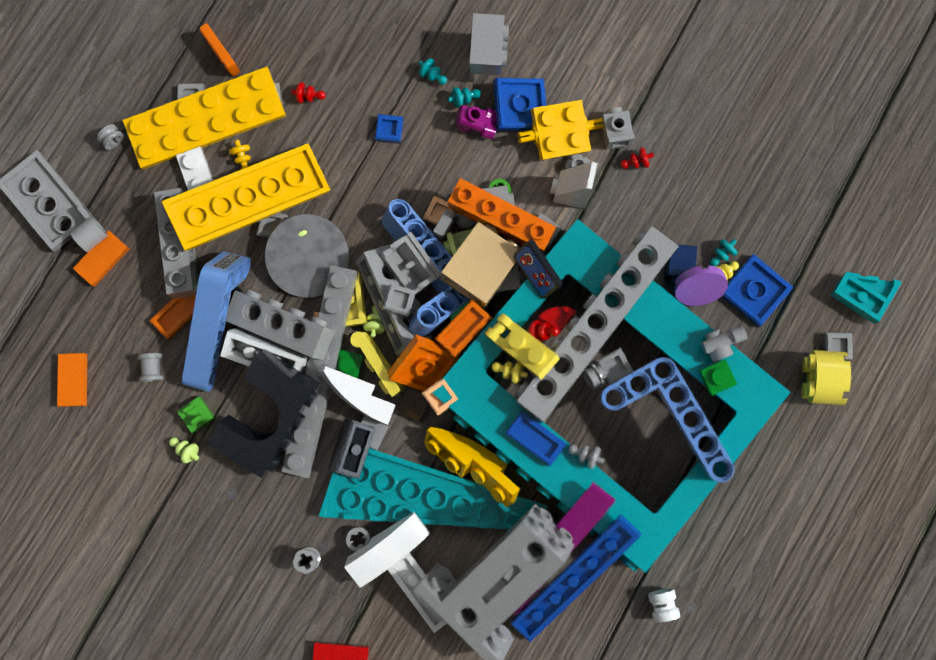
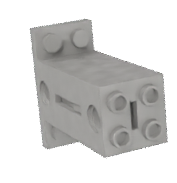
(498, 582)

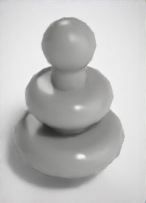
(592, 457)

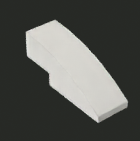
(358, 394)
(386, 549)

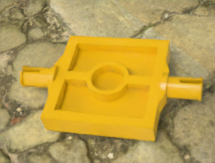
(560, 130)

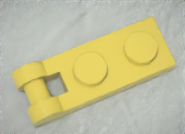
(522, 346)
(376, 362)

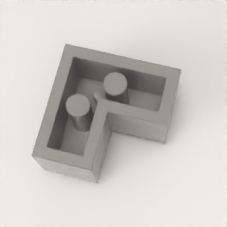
(488, 44)

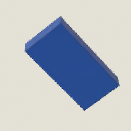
(535, 438)

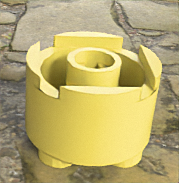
(826, 377)

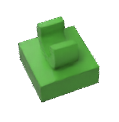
(196, 414)

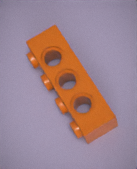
(501, 215)

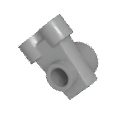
(719, 344)

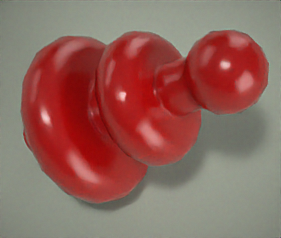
(309, 93)
(635, 160)
(542, 331)

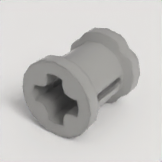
(150, 367)
(298, 565)

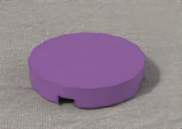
(700, 285)

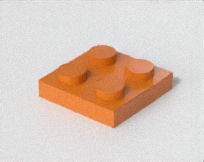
(422, 364)

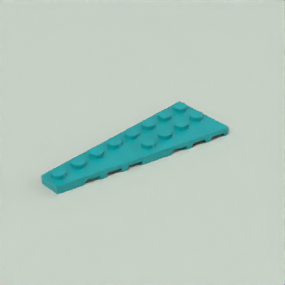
(397, 487)

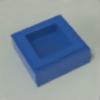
(389, 128)

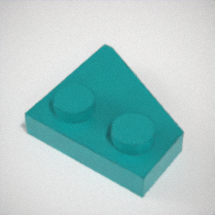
(865, 294)

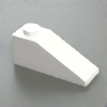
(574, 185)

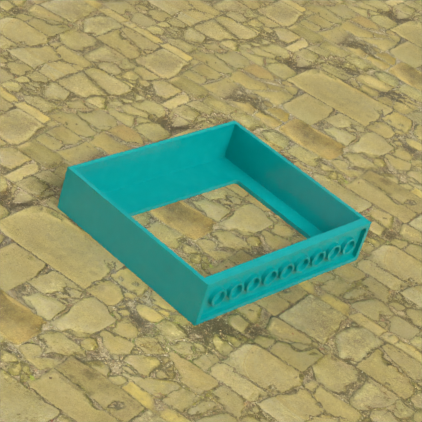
(670, 328)

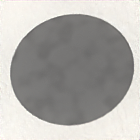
(303, 262)

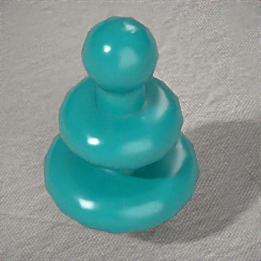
(428, 69)
(465, 96)
(721, 254)

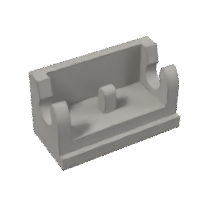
(410, 263)

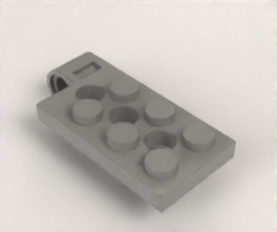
(84, 227)

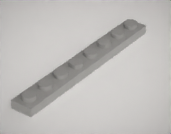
(335, 311)

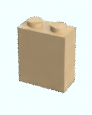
(480, 264)

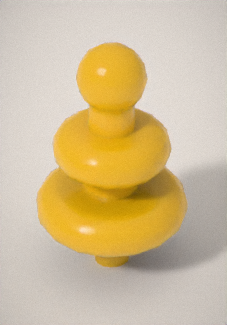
(240, 151)

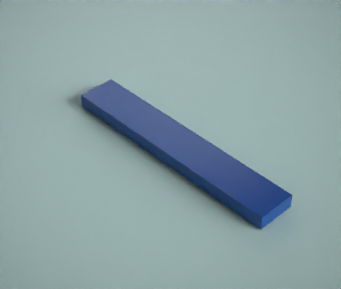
(576, 577)

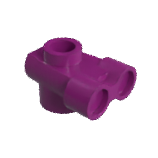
(478, 120)

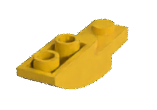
(466, 456)

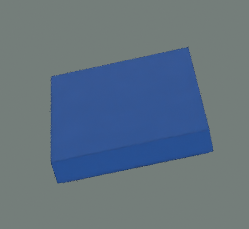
(514, 101)
(756, 290)

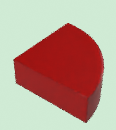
(557, 316)

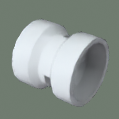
(664, 605)

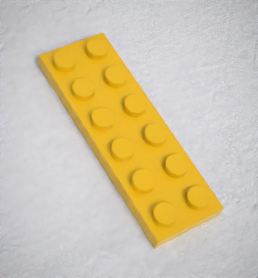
(204, 118)
(245, 197)

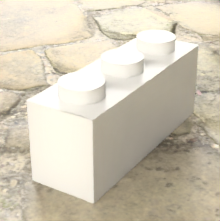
(243, 345)

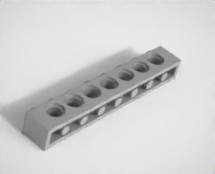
(660, 250)

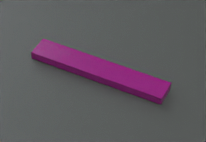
(582, 518)

